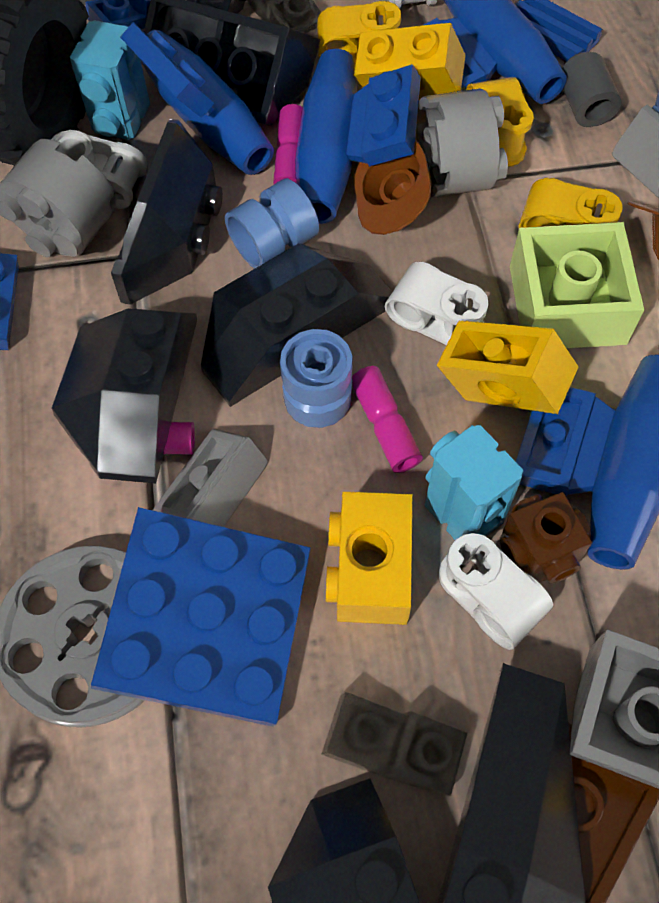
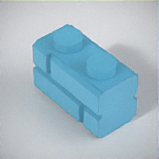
(110, 81)
(471, 482)

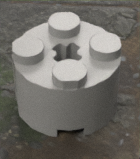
(462, 141)
(56, 200)

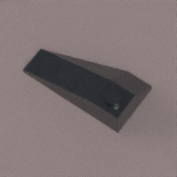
(255, 58)
(520, 806)

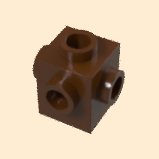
(546, 537)

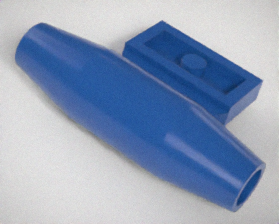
(504, 41)
(201, 99)
(351, 126)
(603, 453)

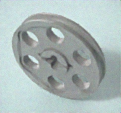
(55, 634)

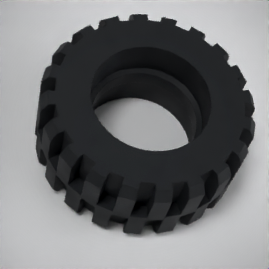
(36, 72)

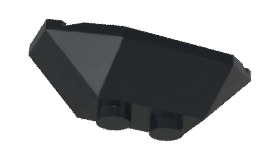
(169, 218)
(274, 303)
(125, 390)
(344, 853)

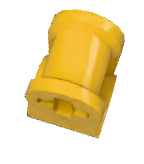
(341, 25)
(517, 116)
(562, 203)

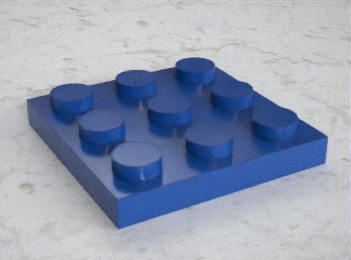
(203, 618)

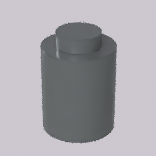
(590, 89)

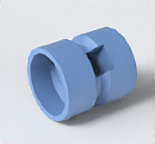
(277, 220)
(316, 377)

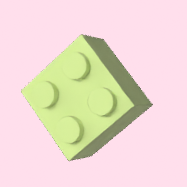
(577, 283)

